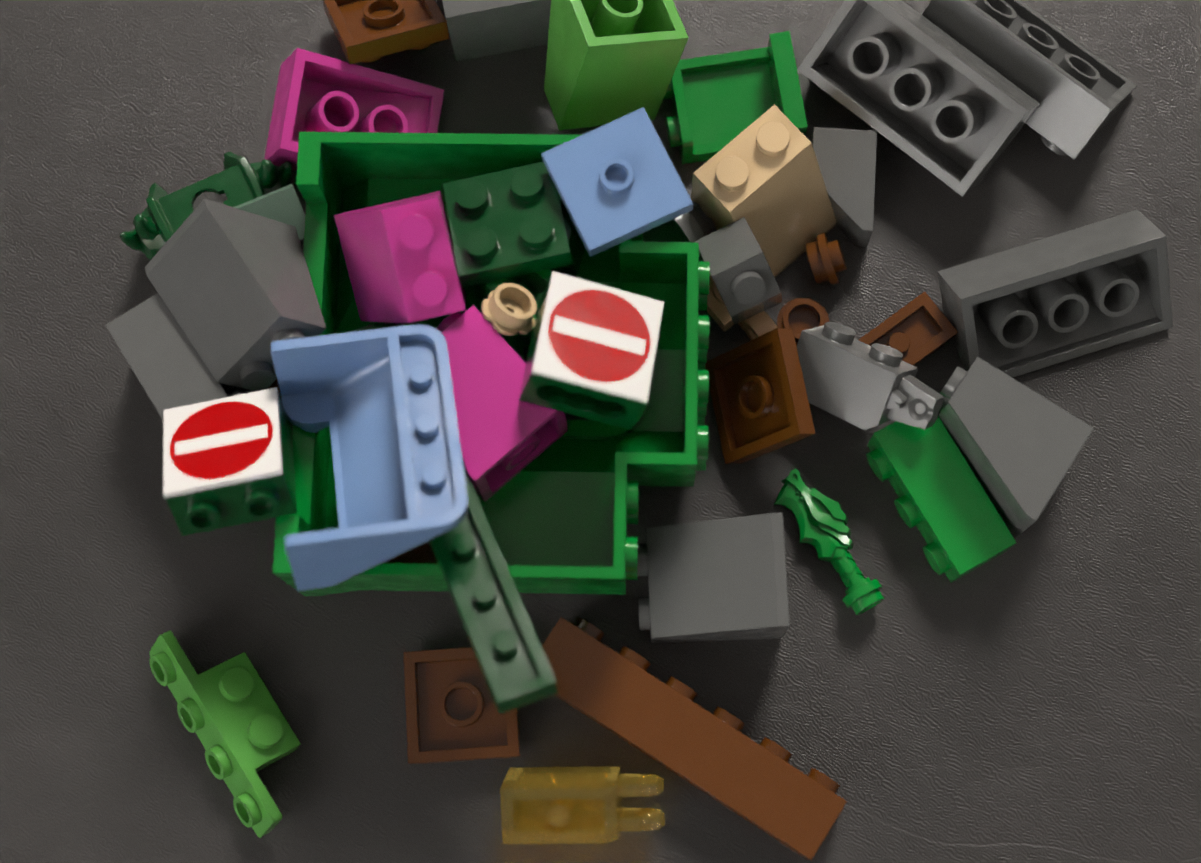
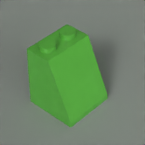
(610, 58)

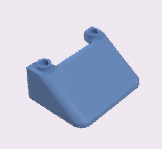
(390, 442)

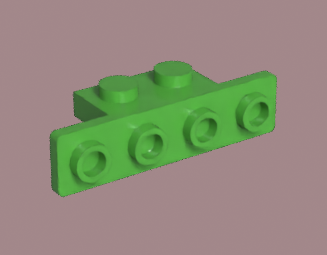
(234, 723)

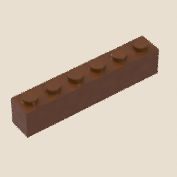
(691, 741)

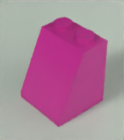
(401, 260)
(494, 426)

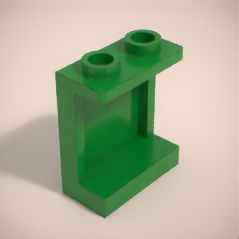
(727, 92)

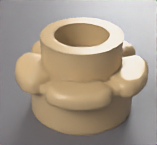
(510, 309)

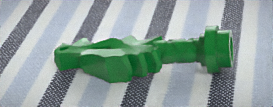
(825, 528)

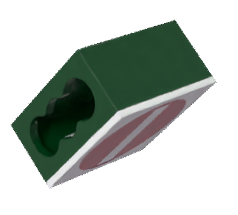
(592, 351)
(228, 462)

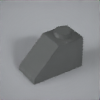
(848, 172)
(740, 270)

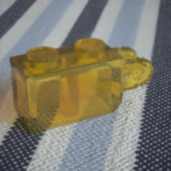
(575, 804)

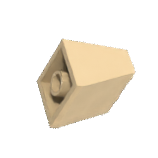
(773, 183)

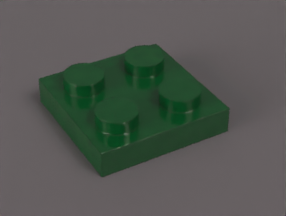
(506, 224)

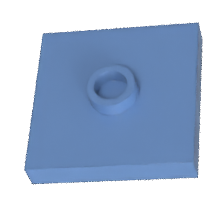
(617, 181)

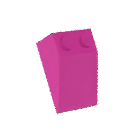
(333, 96)

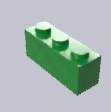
(939, 497)

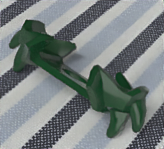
(167, 212)

